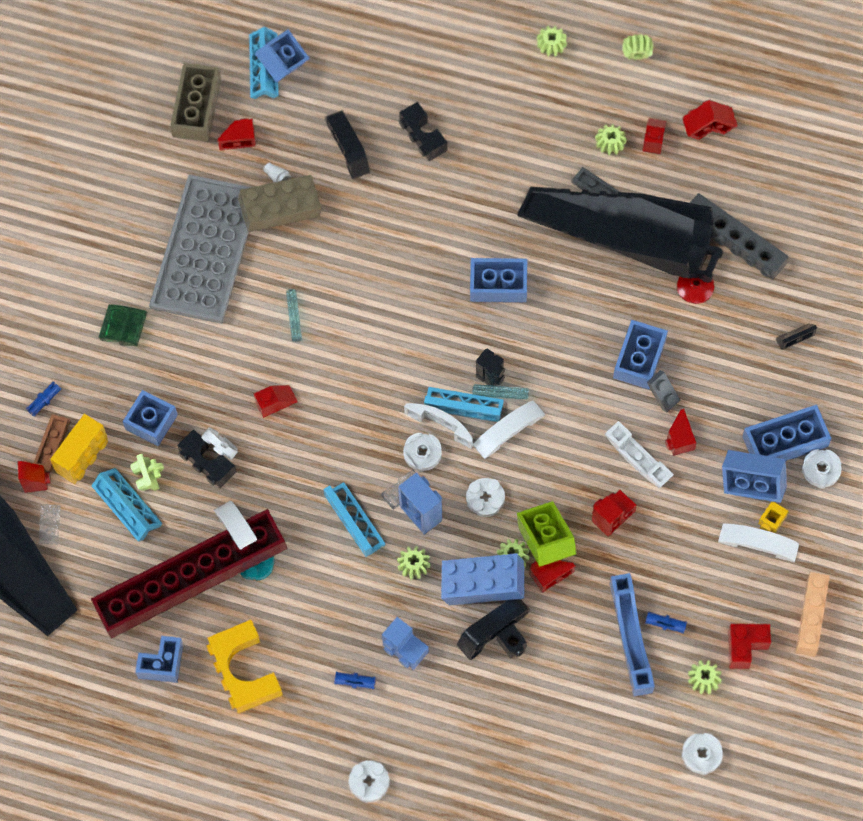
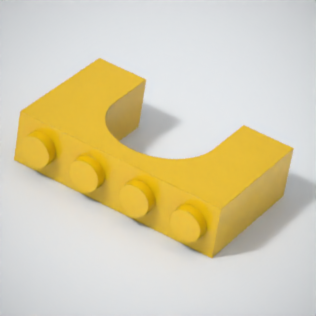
(243, 693)

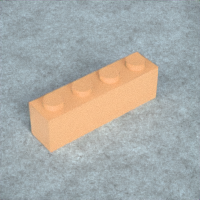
(812, 614)

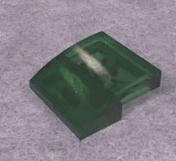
(122, 325)

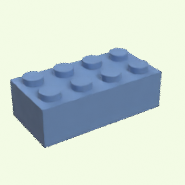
(788, 435)
(482, 579)

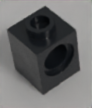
(507, 634)

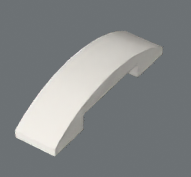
(419, 411)
(507, 428)
(637, 456)
(235, 524)
(759, 540)

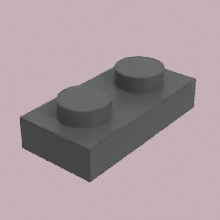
(663, 391)

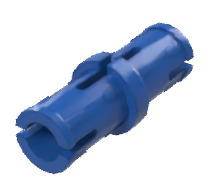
(43, 399)
(666, 622)
(355, 680)

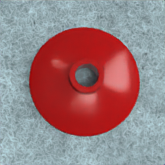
(693, 293)

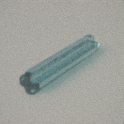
(293, 315)
(500, 391)

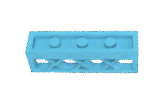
(267, 83)
(465, 408)
(123, 505)
(340, 508)

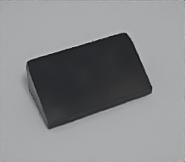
(796, 336)

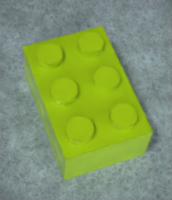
(546, 533)

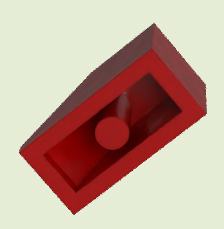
(238, 135)
(654, 136)
(274, 399)
(680, 436)
(33, 476)
(550, 574)

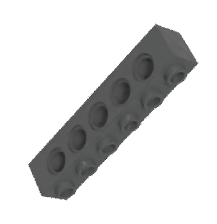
(747, 237)

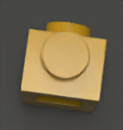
(775, 513)

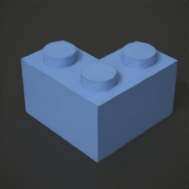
(401, 642)
(164, 665)

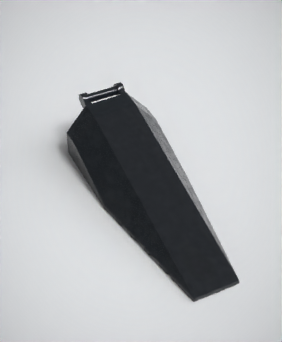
(641, 226)
(27, 579)

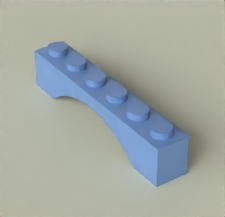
(631, 637)

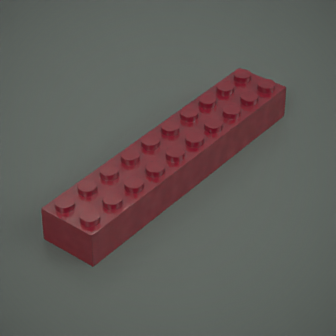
(186, 576)

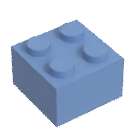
(282, 55)
(150, 418)

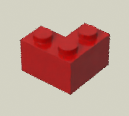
(708, 118)
(612, 512)
(743, 639)

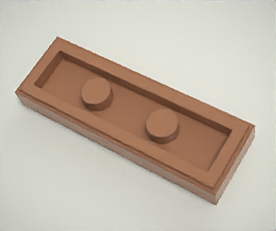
(51, 441)

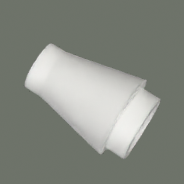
(276, 173)

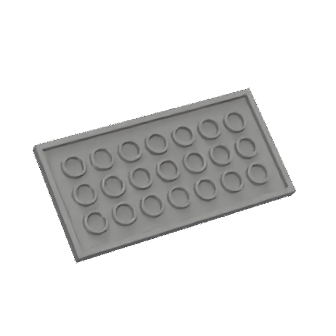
(202, 251)

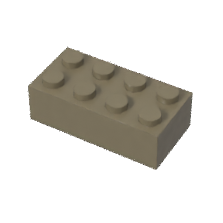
(195, 102)
(279, 203)

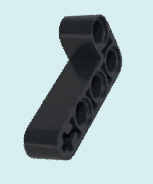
(348, 144)
(486, 629)

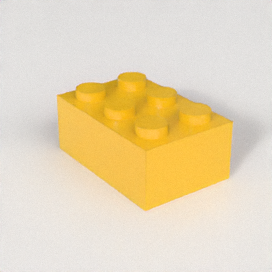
(79, 449)

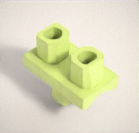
(150, 470)

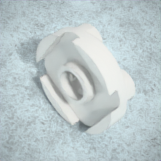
(424, 441)
(221, 444)
(821, 458)
(489, 487)
(700, 742)
(360, 773)

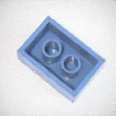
(498, 280)
(640, 354)
(754, 476)
(420, 503)

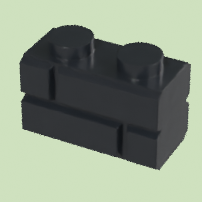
(490, 368)

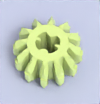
(551, 41)
(637, 47)
(610, 139)
(514, 548)
(408, 558)
(701, 669)

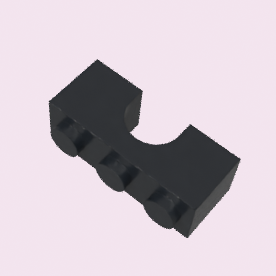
(429, 143)
(217, 470)

